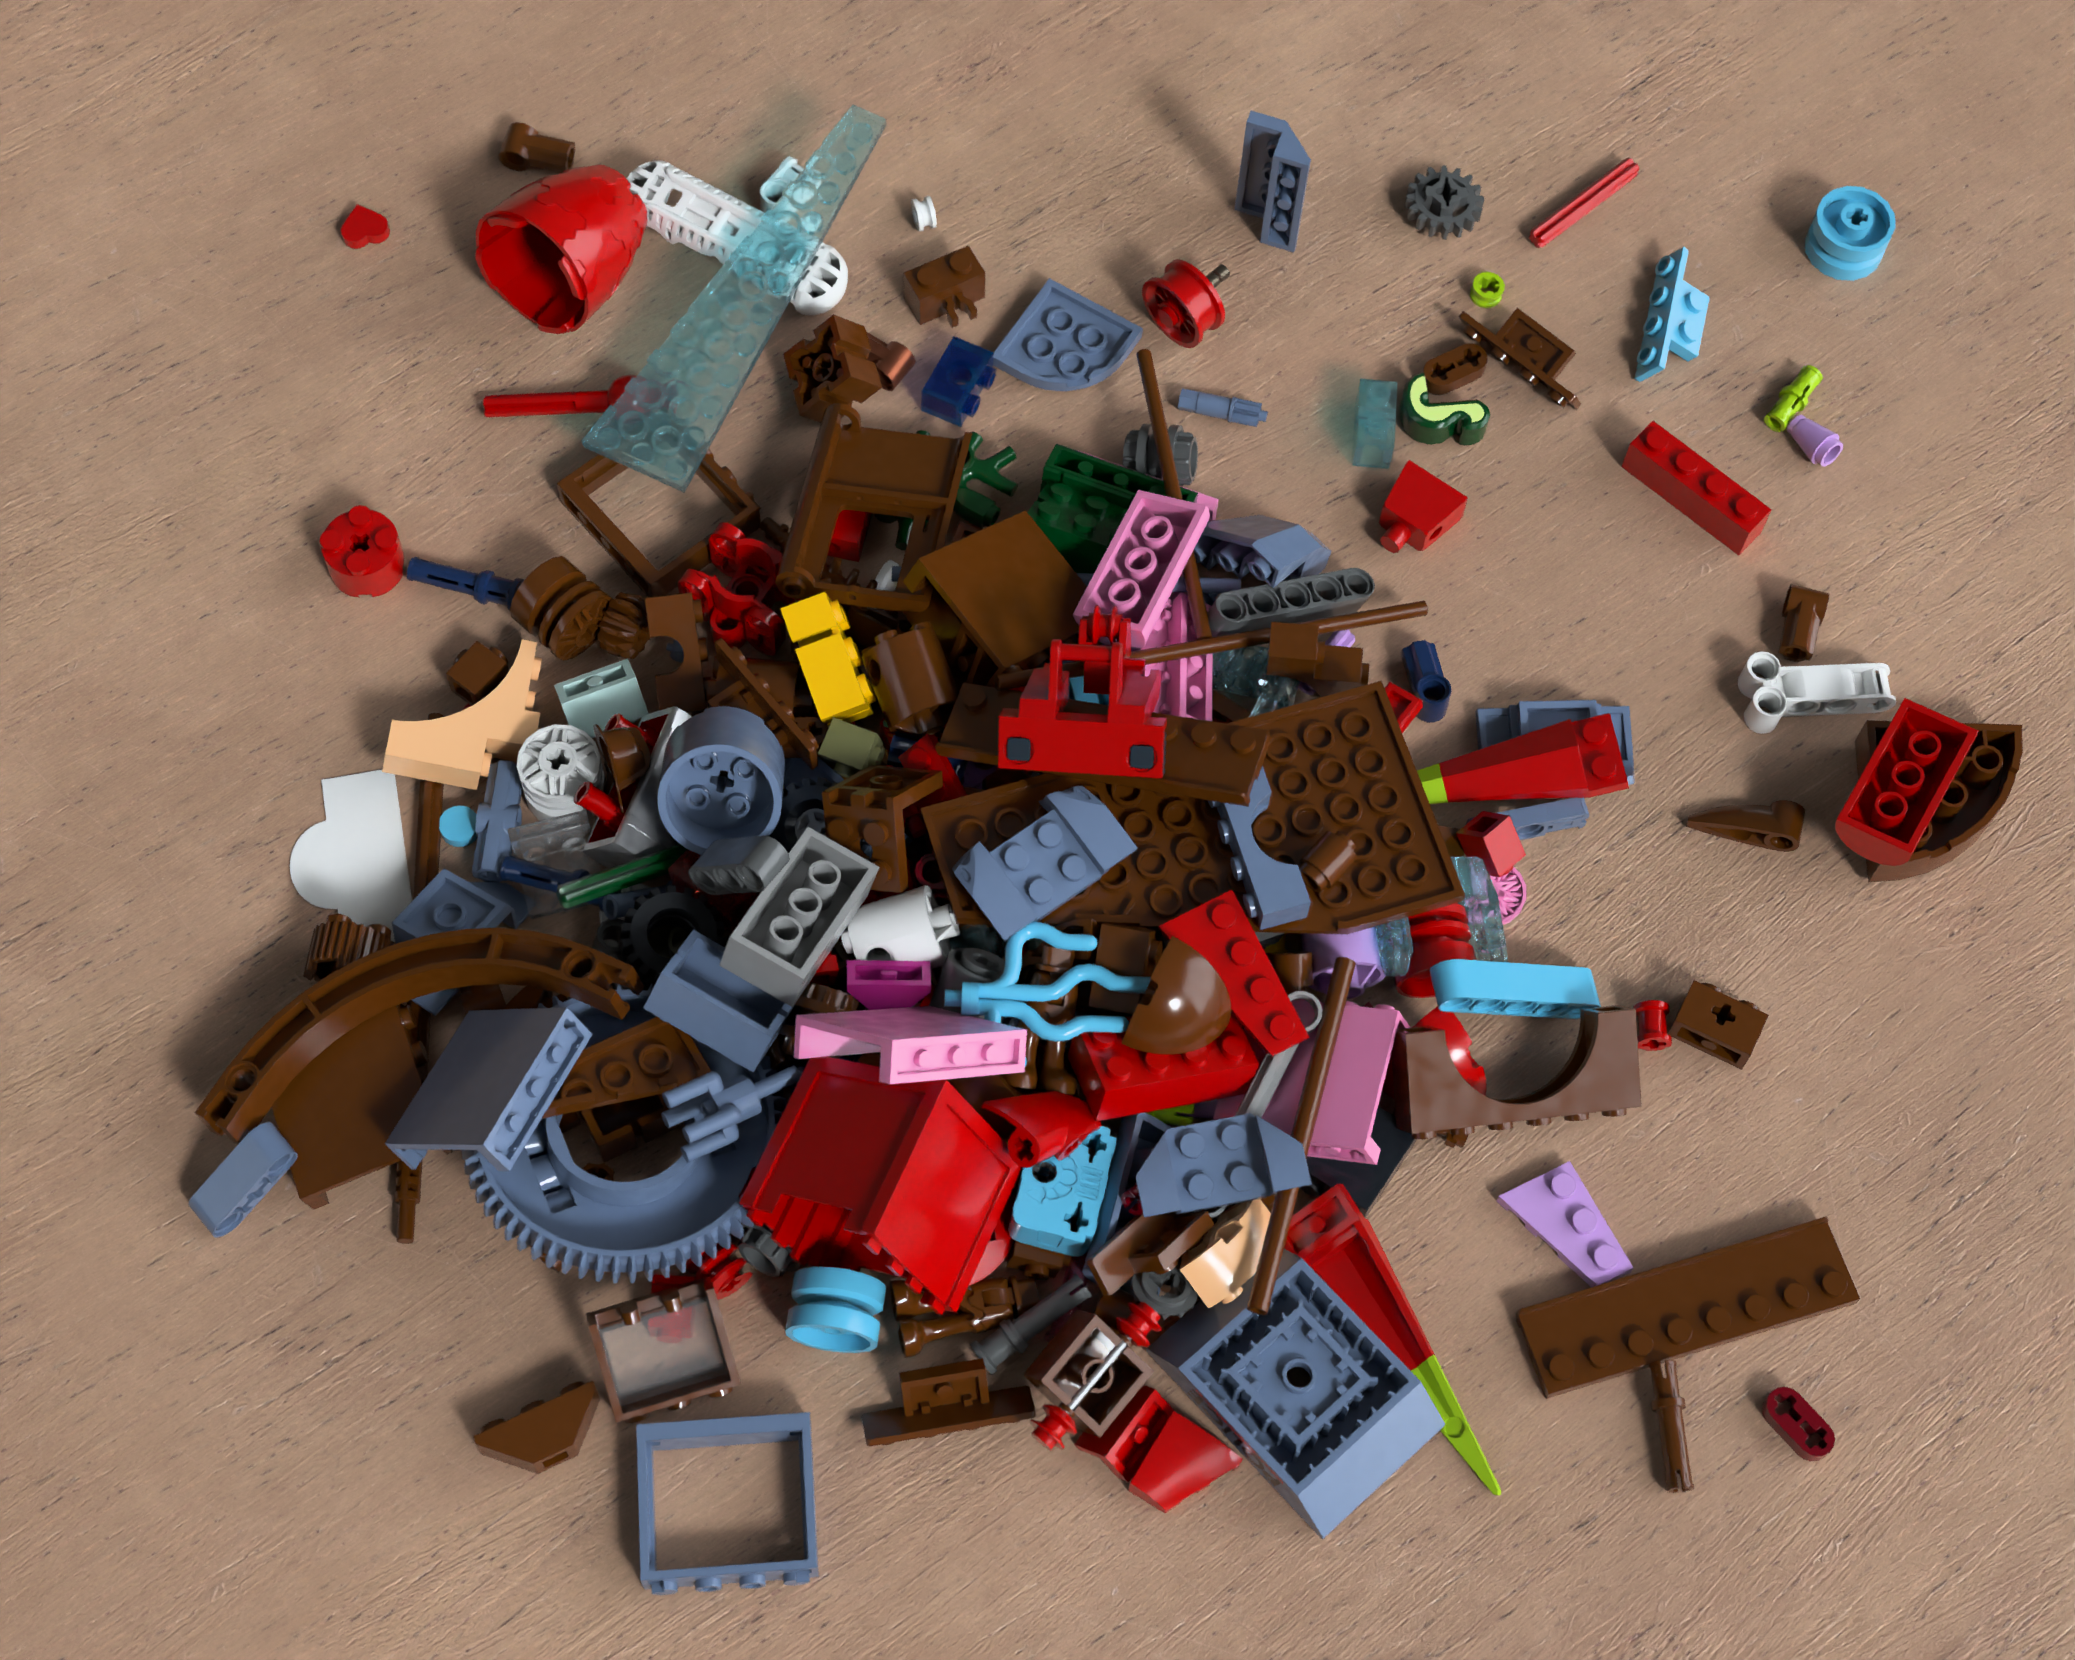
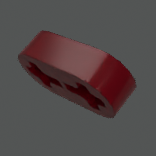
(1805, 1417)

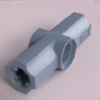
(493, 818)

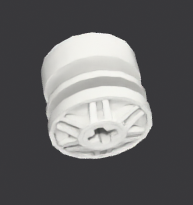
(554, 767)

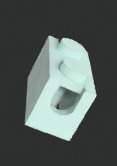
(600, 695)

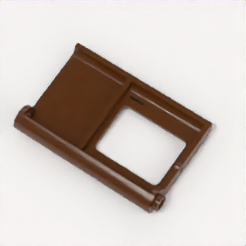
(872, 474)

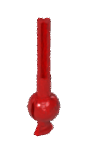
(555, 403)

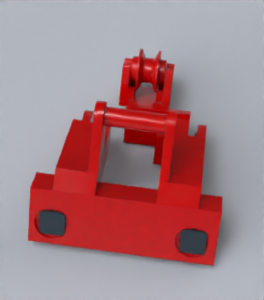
(1112, 744)

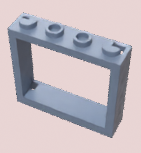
(724, 1433)

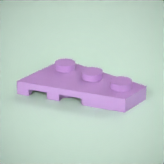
(1569, 1221)

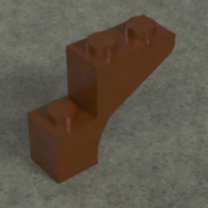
(1300, 656)

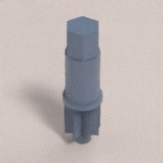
(1222, 407)

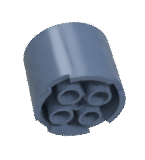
(708, 807)

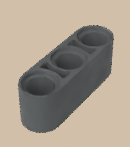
(738, 865)

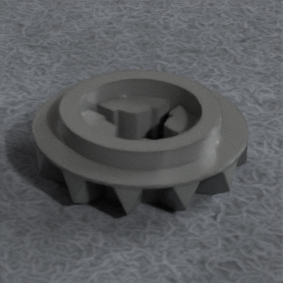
(1176, 1302)

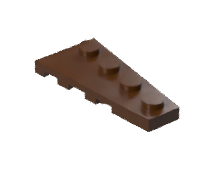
(629, 1067)

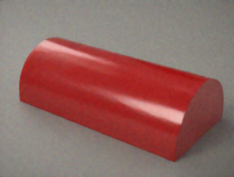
(1903, 784)

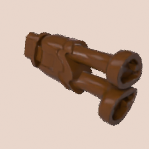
(1051, 1072)
(980, 1310)

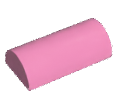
(1144, 562)

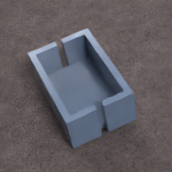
(716, 1004)

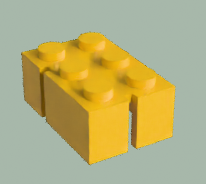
(829, 659)

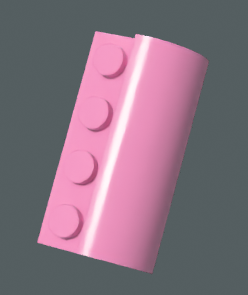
(1185, 681)

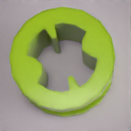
(1490, 298)

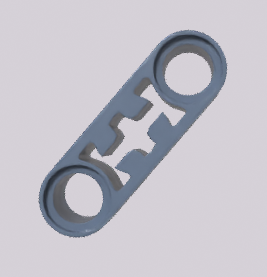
(242, 1179)

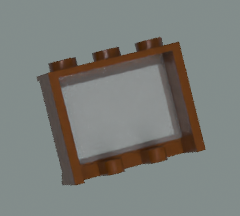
(663, 1350)

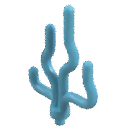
(1002, 996)

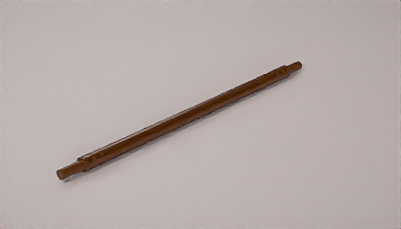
(426, 869)

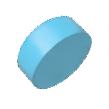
(458, 826)

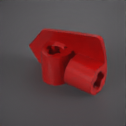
(1045, 1125)

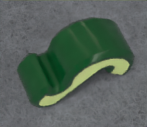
(1439, 421)

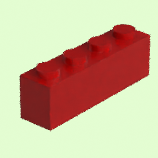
(1696, 488)

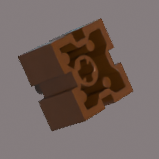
(832, 368)

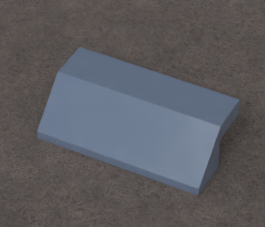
(1273, 179)

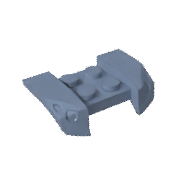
(1502, 724)
(1044, 861)

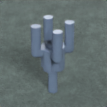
(721, 1105)

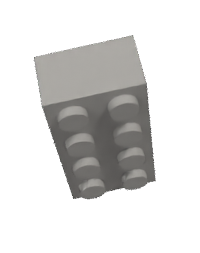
(799, 917)

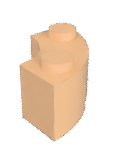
(1227, 1253)

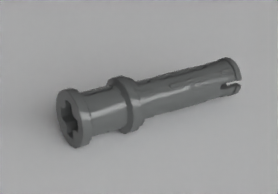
(1014, 1334)

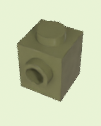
(850, 748)

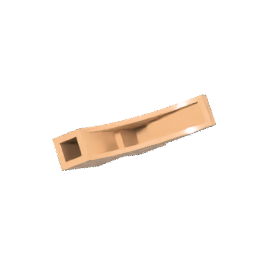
(461, 745)

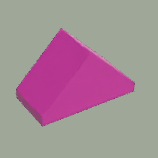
(888, 983)

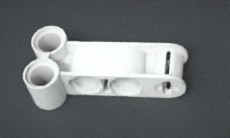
(1811, 690)

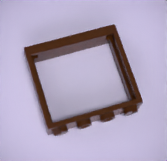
(599, 470)

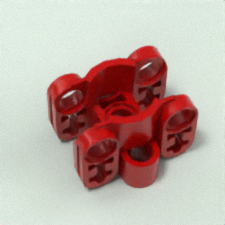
(736, 604)

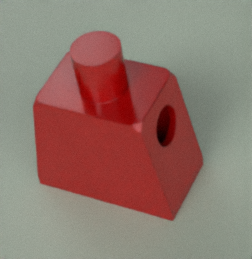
(1419, 509)

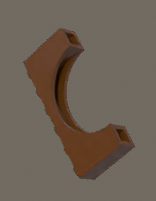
(1596, 1078)

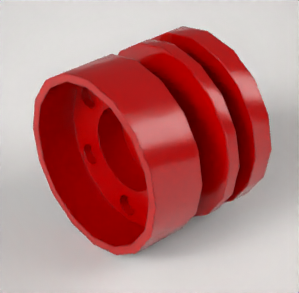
(1435, 938)

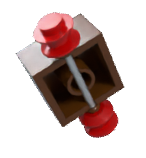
(1090, 1373)

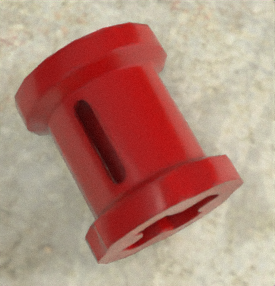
(1652, 1025)

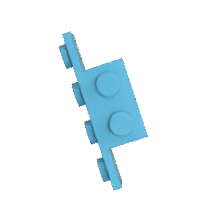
(1673, 317)

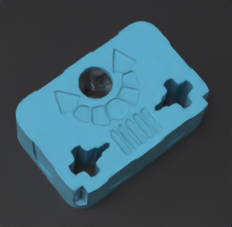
(1072, 1188)

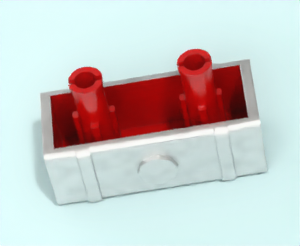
(638, 830)

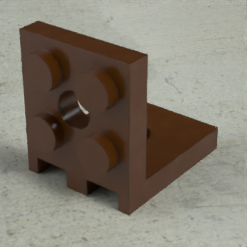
(872, 809)

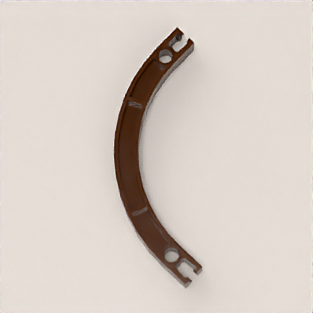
(394, 977)

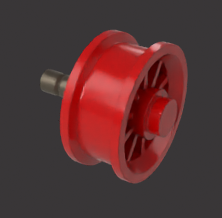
(1185, 302)

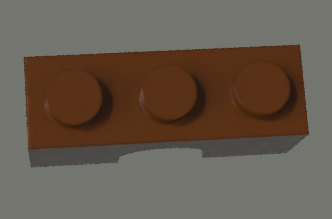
(677, 618)

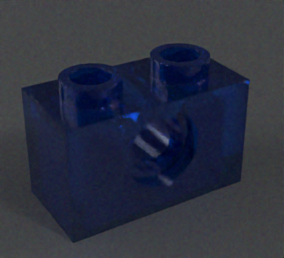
(959, 364)

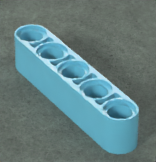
(1513, 988)

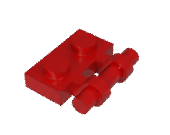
(924, 756)

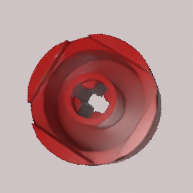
(363, 552)

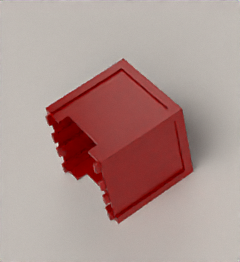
(883, 1179)

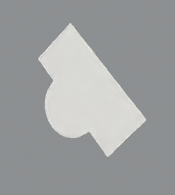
(356, 854)

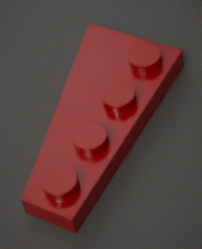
(1230, 945)

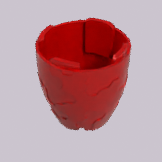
(562, 245)

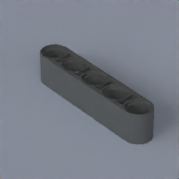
(1290, 601)

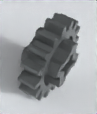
(1444, 202)

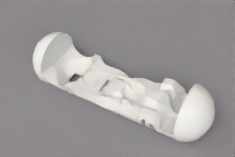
(718, 223)

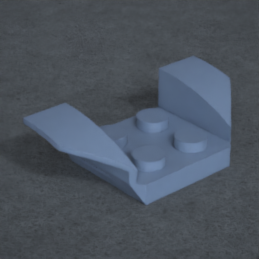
(452, 905)
(1219, 1165)

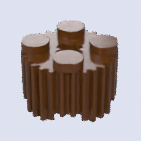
(342, 943)

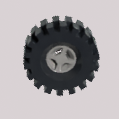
(802, 810)

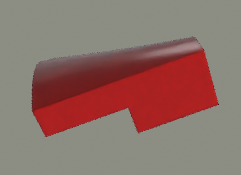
(1181, 1464)

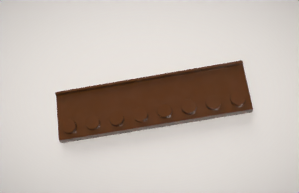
(1201, 756)
(1686, 1307)

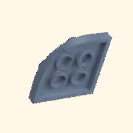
(1065, 341)

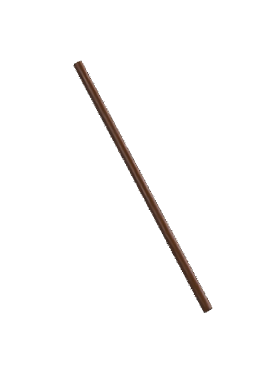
(1234, 641)

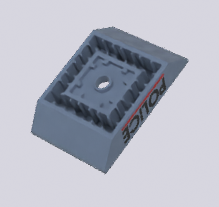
(1313, 1443)

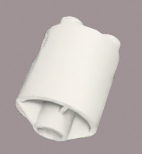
(902, 929)

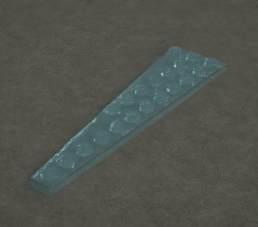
(694, 378)

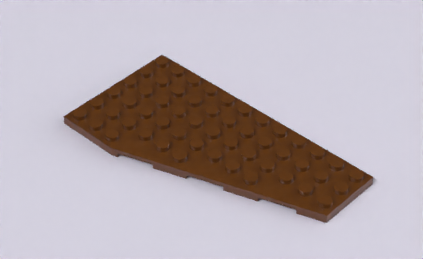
(1328, 769)

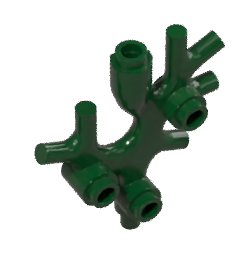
(969, 503)

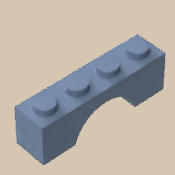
(1272, 887)

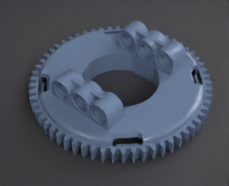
(625, 1223)

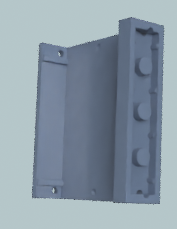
(491, 1085)

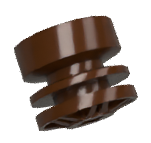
(560, 607)

